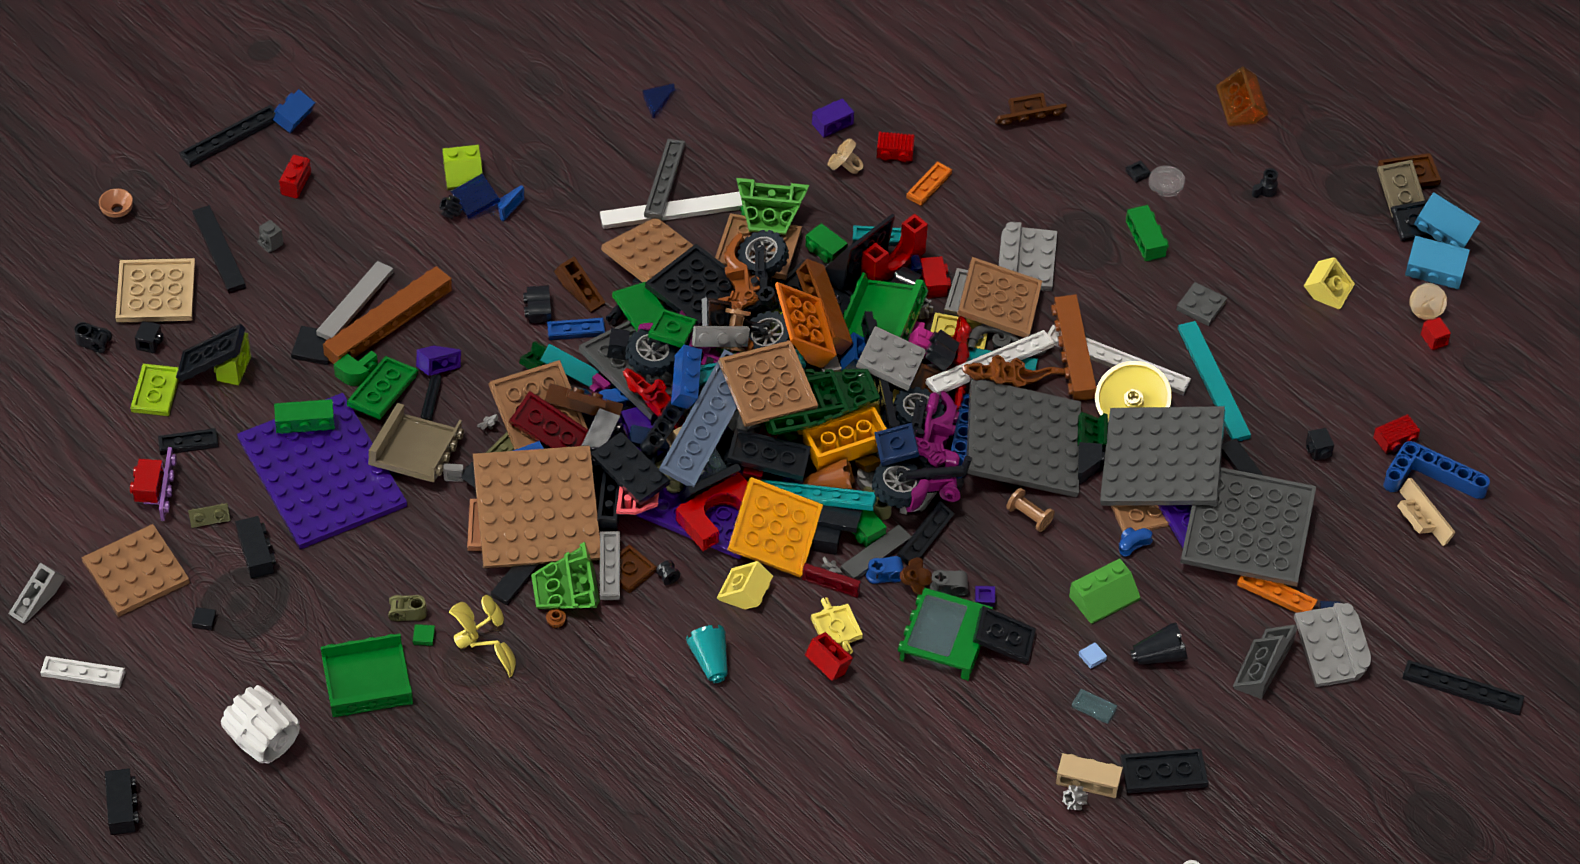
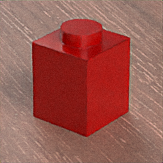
(1435, 333)

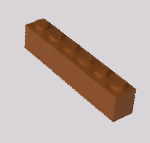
(817, 283)
(1074, 347)

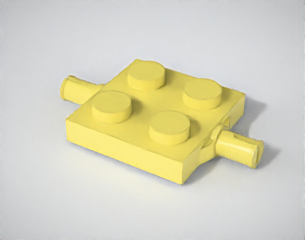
(838, 623)

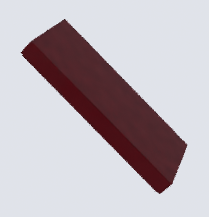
(547, 423)

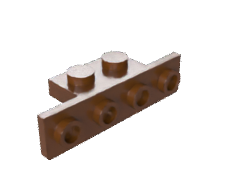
(1027, 107)
(580, 401)

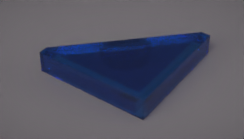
(657, 97)

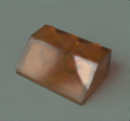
(1242, 98)

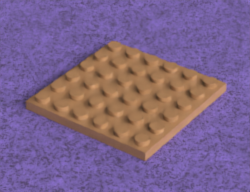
(535, 505)

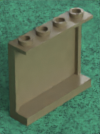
(414, 445)

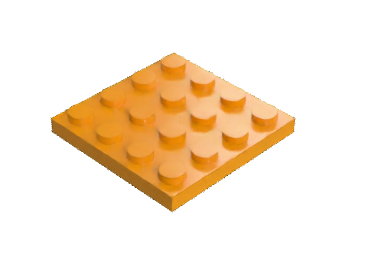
(775, 527)

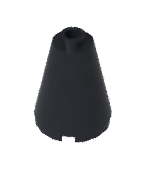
(1160, 647)

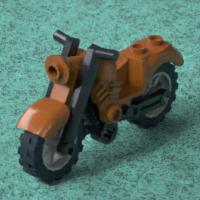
(751, 276)

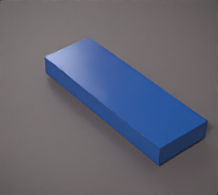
(575, 328)

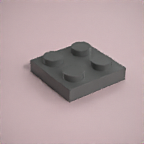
(1201, 304)

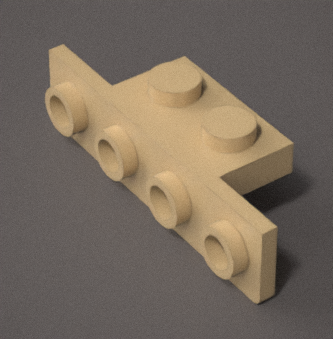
(1423, 513)

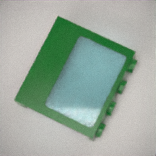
(943, 631)

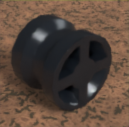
(668, 572)

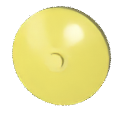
(1132, 386)

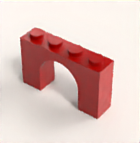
(882, 266)
(693, 516)

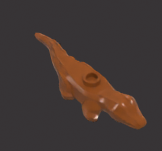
(1008, 373)

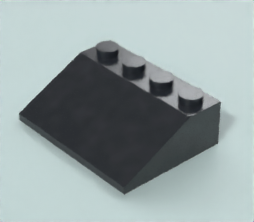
(848, 264)

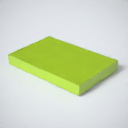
(155, 390)

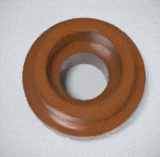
(556, 622)

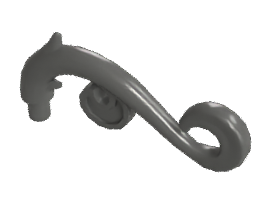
(997, 342)

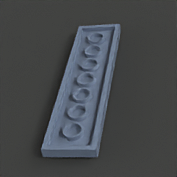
(701, 430)

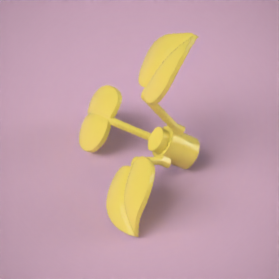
(467, 637)

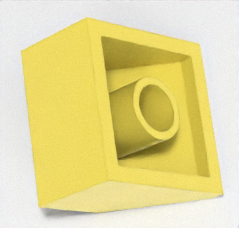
(1329, 283)
(745, 585)

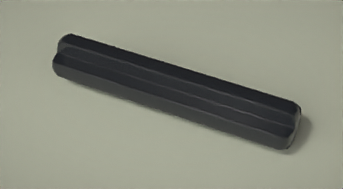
(431, 397)

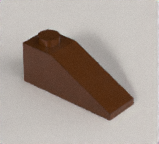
(579, 284)

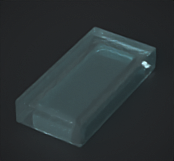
(1094, 706)

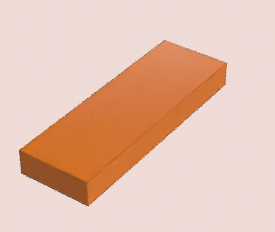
(929, 183)

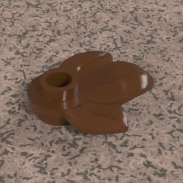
(916, 575)

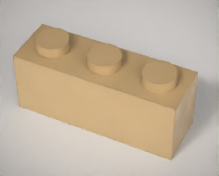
(1089, 773)

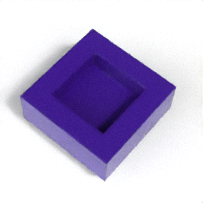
(985, 595)

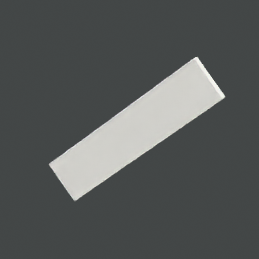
(82, 672)

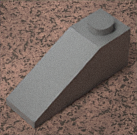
(36, 593)

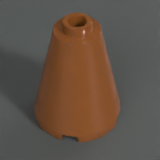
(835, 475)

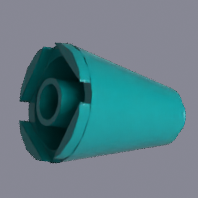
(709, 649)

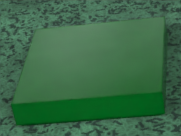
(672, 328)

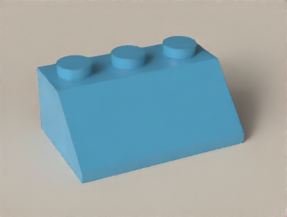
(1446, 222)
(1437, 262)

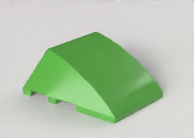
(770, 205)
(567, 582)

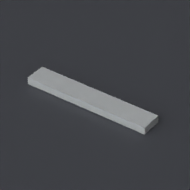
(355, 300)

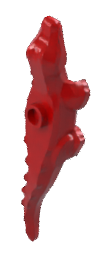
(961, 334)
(653, 395)

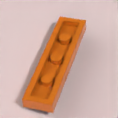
(1279, 594)

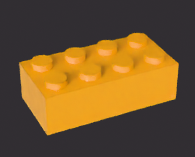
(844, 437)

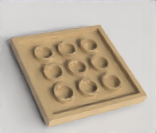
(155, 290)

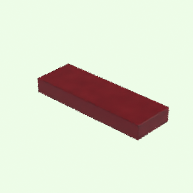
(831, 580)

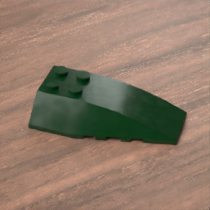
(836, 396)

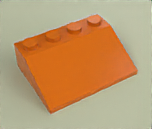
(806, 325)

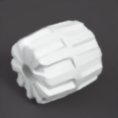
(260, 724)

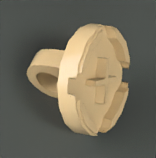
(846, 157)
(1428, 301)

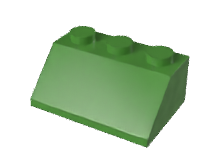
(1104, 591)

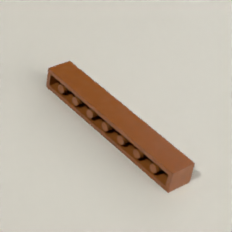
(388, 315)

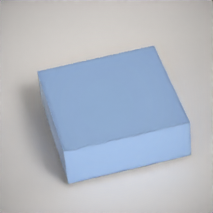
(1092, 655)

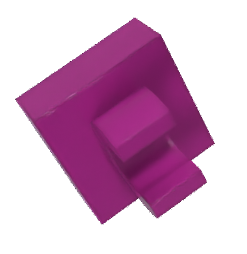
(599, 384)

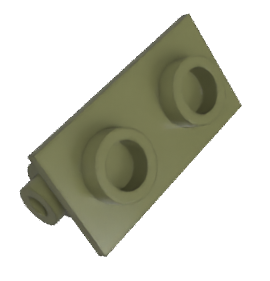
(209, 515)

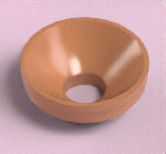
(116, 198)

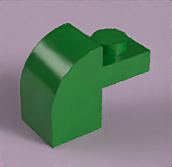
(353, 371)

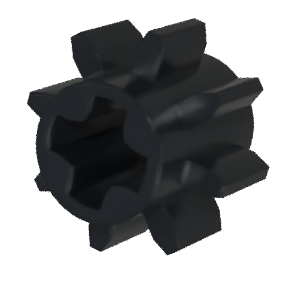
(450, 206)

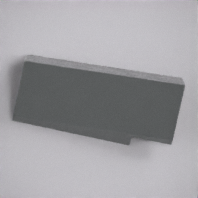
(1264, 660)

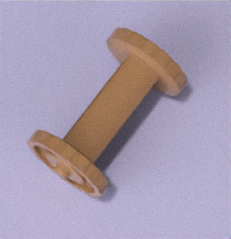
(736, 319)
(1042, 518)

